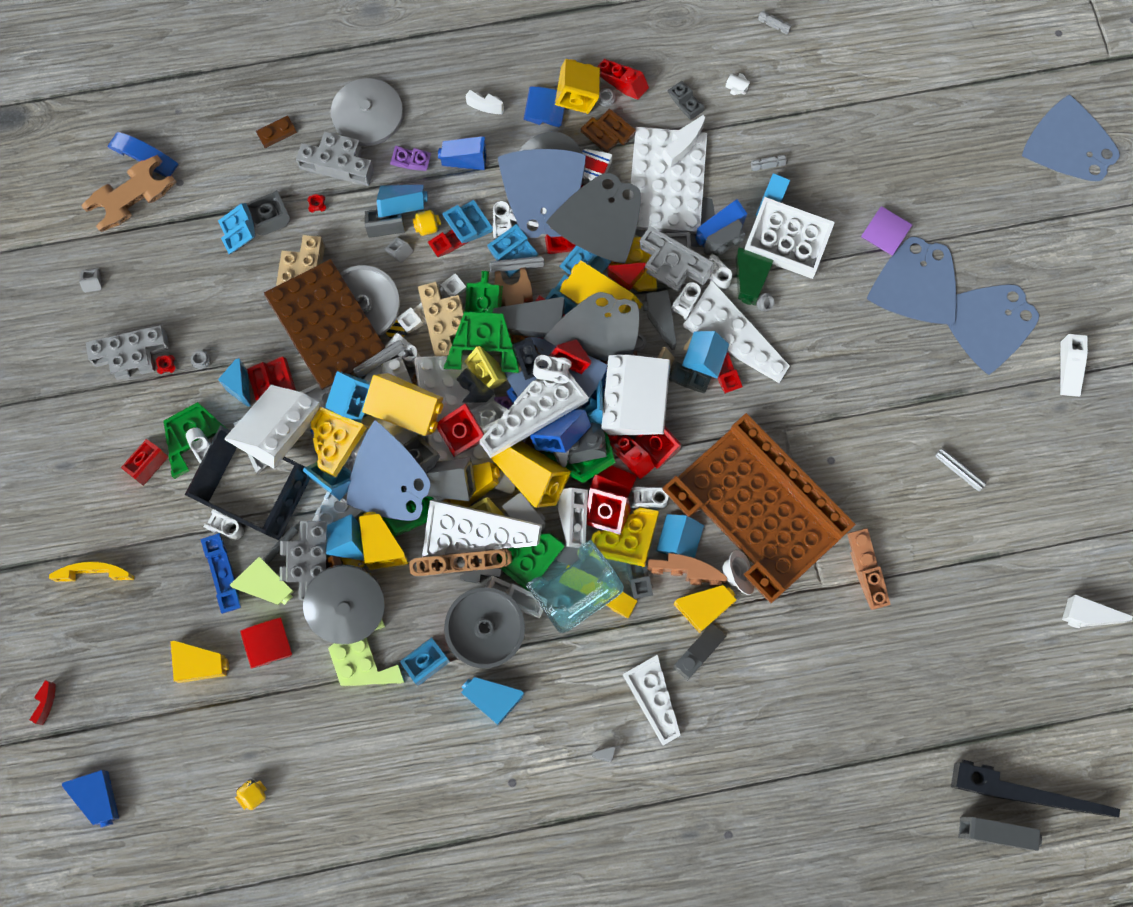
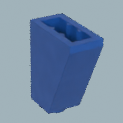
(464, 153)
(723, 218)
(562, 433)
(94, 797)

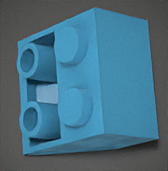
(348, 396)

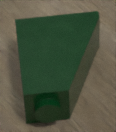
(751, 275)

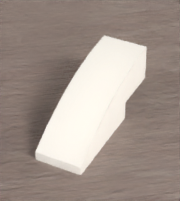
(683, 141)
(522, 597)

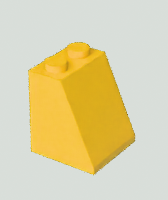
(578, 86)
(379, 544)

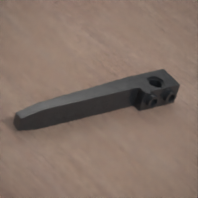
(993, 787)

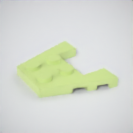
(357, 666)

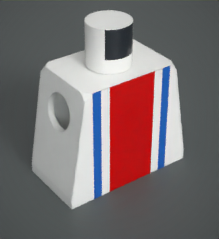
(595, 164)

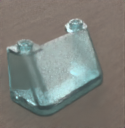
(578, 589)

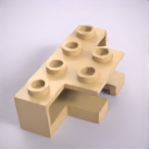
(296, 263)
(442, 317)

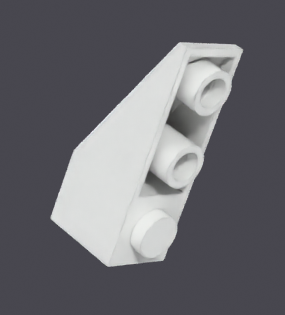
(1073, 364)

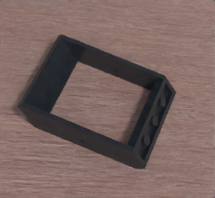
(212, 469)

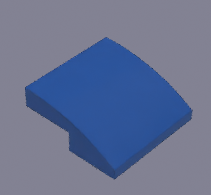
(542, 107)

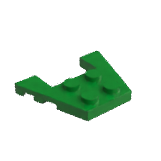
(486, 331)
(176, 429)
(587, 469)

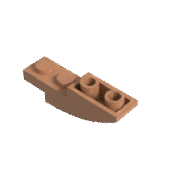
(867, 569)
(695, 570)

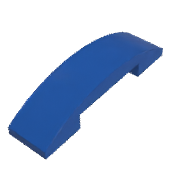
(141, 151)
(222, 573)

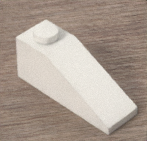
(573, 515)
(1084, 612)

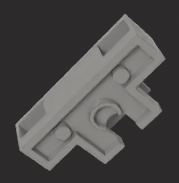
(336, 158)
(673, 261)
(128, 351)
(305, 557)

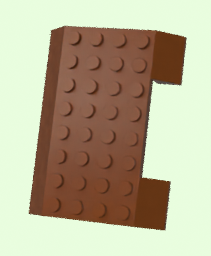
(761, 506)

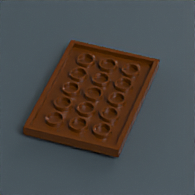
(324, 322)

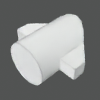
(737, 84)

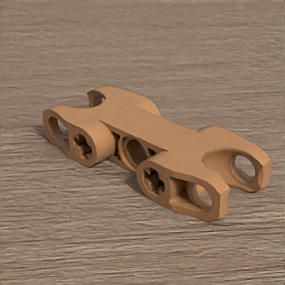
(138, 187)
(516, 293)
(449, 561)

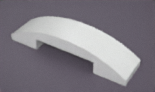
(415, 318)

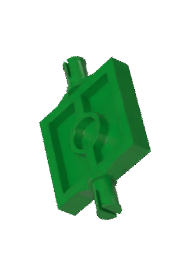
(483, 295)

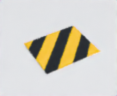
(396, 328)

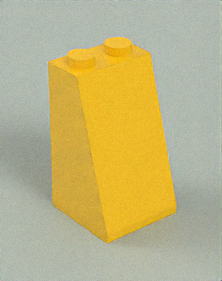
(587, 281)
(403, 404)
(533, 474)

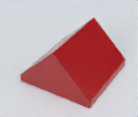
(460, 430)
(659, 446)
(144, 462)
(614, 481)
(607, 510)

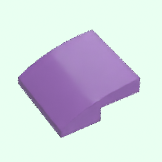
(886, 231)

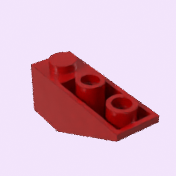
(625, 79)
(631, 455)

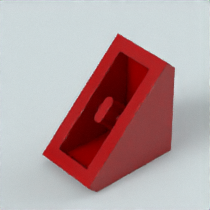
(626, 274)
(575, 353)

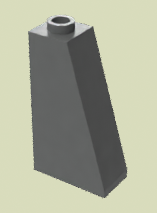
(533, 318)
(450, 480)
(999, 833)

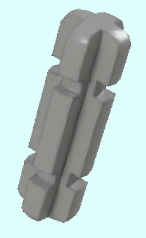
(775, 22)
(768, 162)

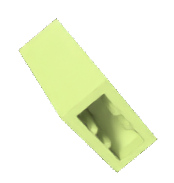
(263, 583)

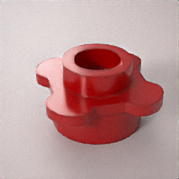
(314, 199)
(161, 360)

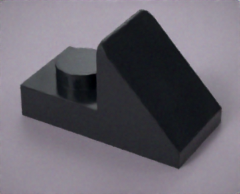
(526, 356)
(478, 390)

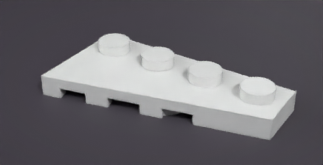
(652, 695)

